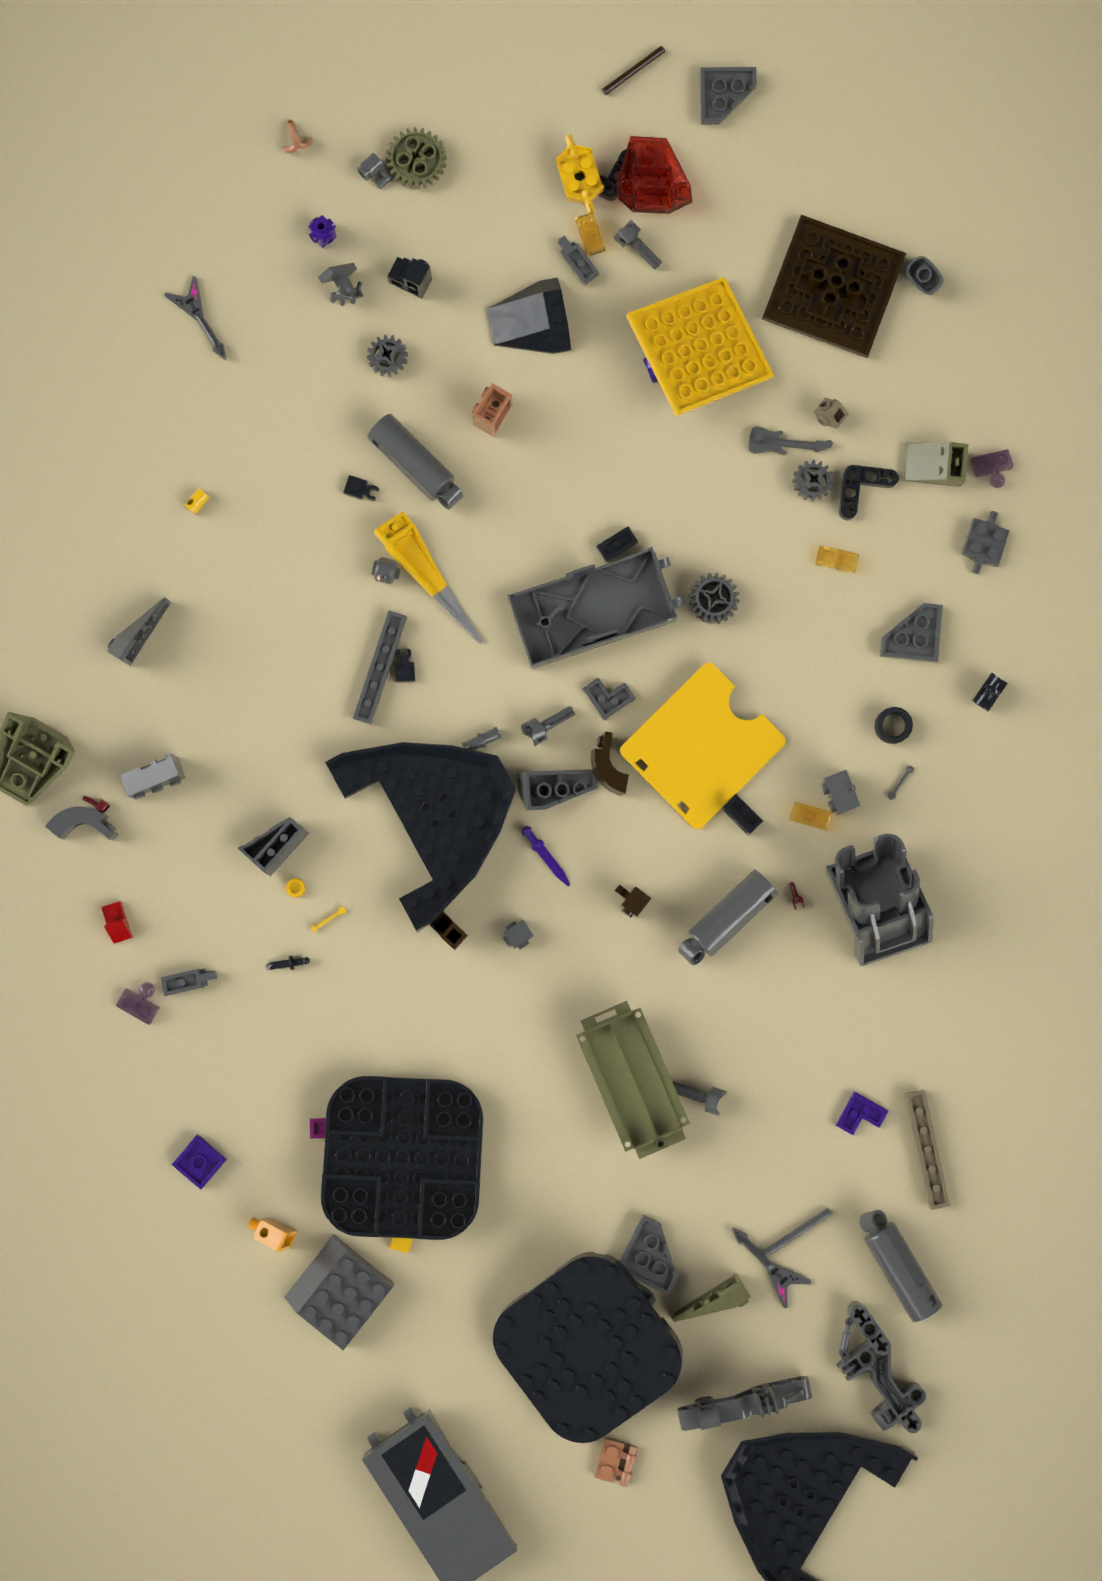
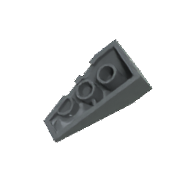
(548, 788)

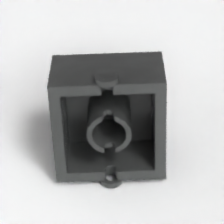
(839, 792)

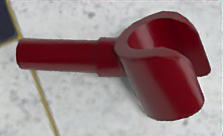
(101, 805)
(796, 898)

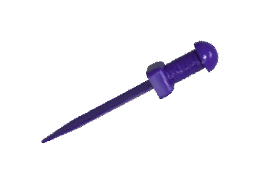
(545, 855)

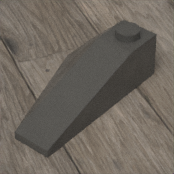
(133, 638)

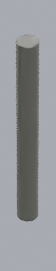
(797, 1232)

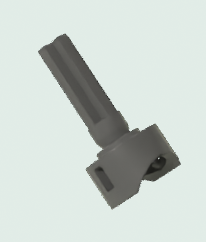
(629, 236)
(538, 730)
(710, 1099)

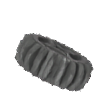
(721, 602)

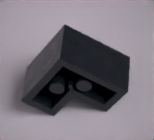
(411, 276)

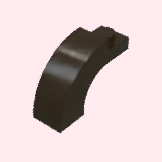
(604, 770)

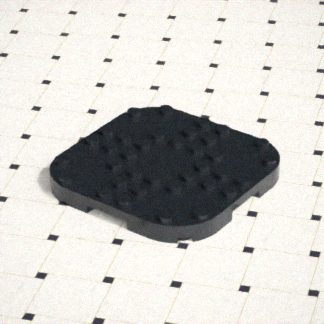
(402, 1158)
(588, 1347)

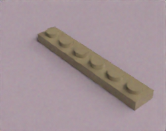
(927, 1149)

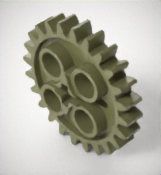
(400, 151)

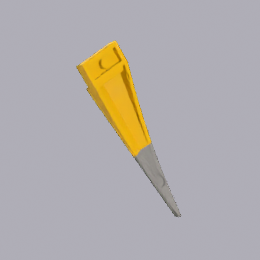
(408, 549)

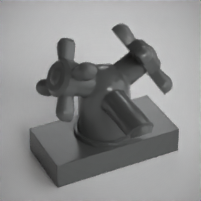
(339, 275)

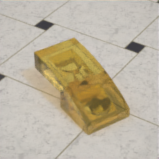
(590, 234)
(837, 559)

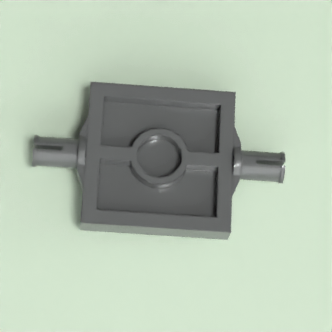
(985, 542)

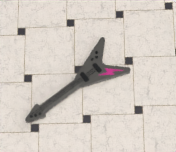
(192, 306)
(779, 1276)

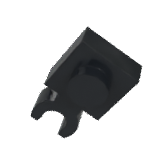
(358, 487)
(404, 670)

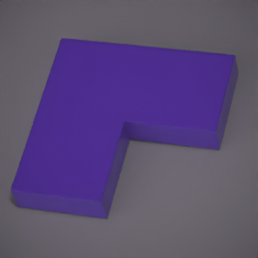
(858, 1108)

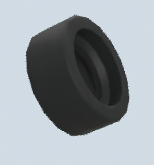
(896, 711)

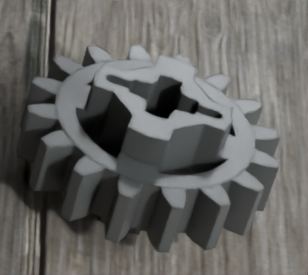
(394, 352)
(808, 475)

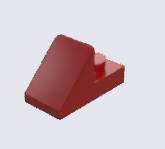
(116, 922)

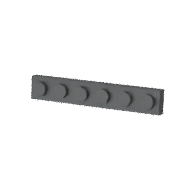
(380, 667)

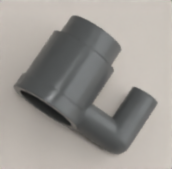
(373, 166)

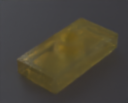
(810, 816)

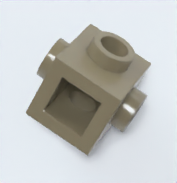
(831, 413)

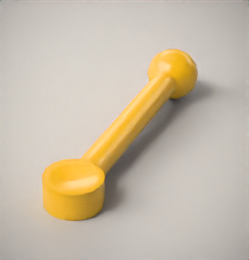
(342, 910)

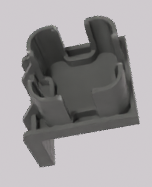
(881, 899)

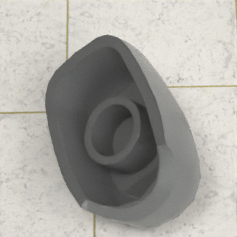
(924, 275)

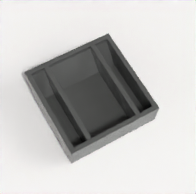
(338, 1292)

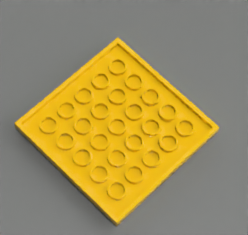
(699, 346)

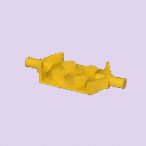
(579, 160)

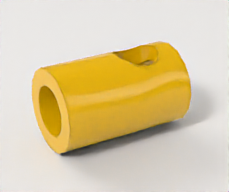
(196, 501)

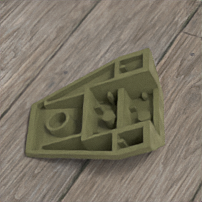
(30, 757)

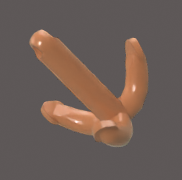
(296, 140)

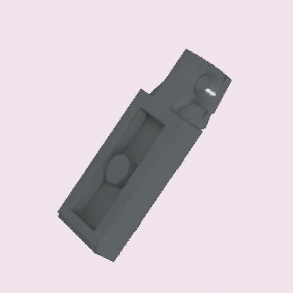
(578, 261)
(186, 981)

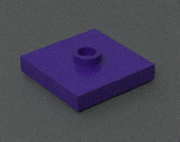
(199, 1161)

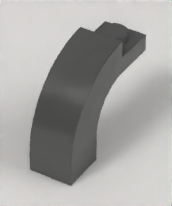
(70, 818)

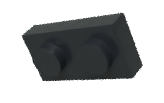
(617, 544)

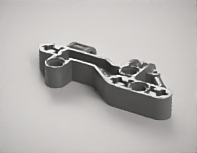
(754, 1401)
(896, 1402)

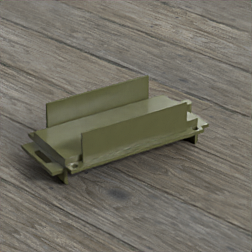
(633, 1080)

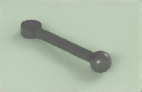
(892, 795)

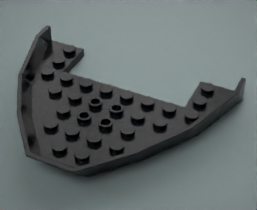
(448, 804)
(789, 1488)

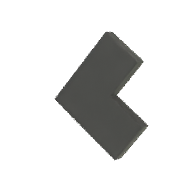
(606, 702)

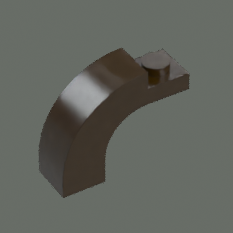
(449, 930)

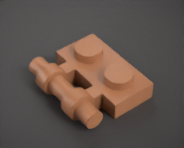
(609, 1461)

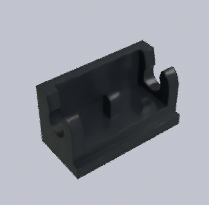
(742, 814)

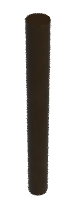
(633, 70)

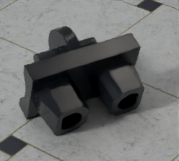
(989, 692)

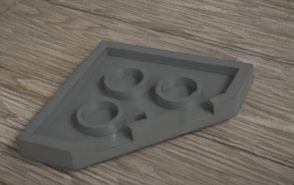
(723, 91)
(915, 636)
(649, 1256)

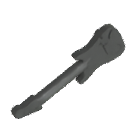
(763, 440)

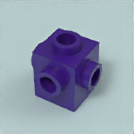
(322, 231)

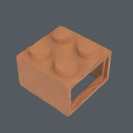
(486, 410)

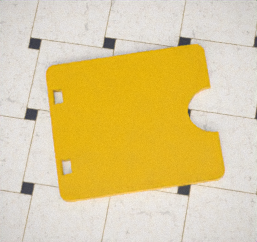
(700, 747)

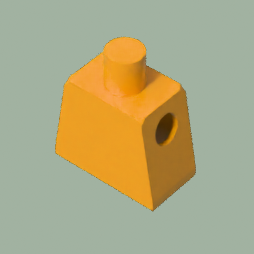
(273, 1233)

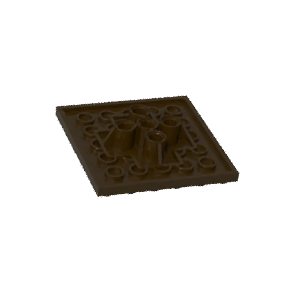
(853, 316)

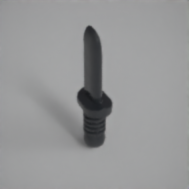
(288, 963)

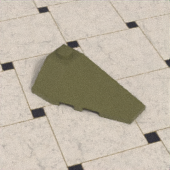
(722, 1297)

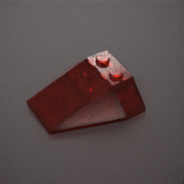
(652, 177)

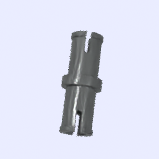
(482, 739)

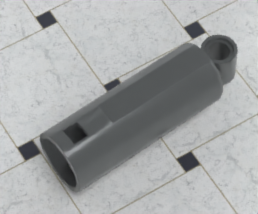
(415, 461)
(727, 917)
(899, 1266)

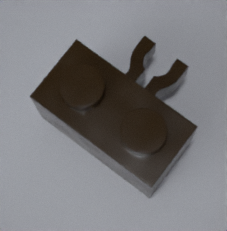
(634, 901)

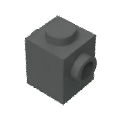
(517, 934)

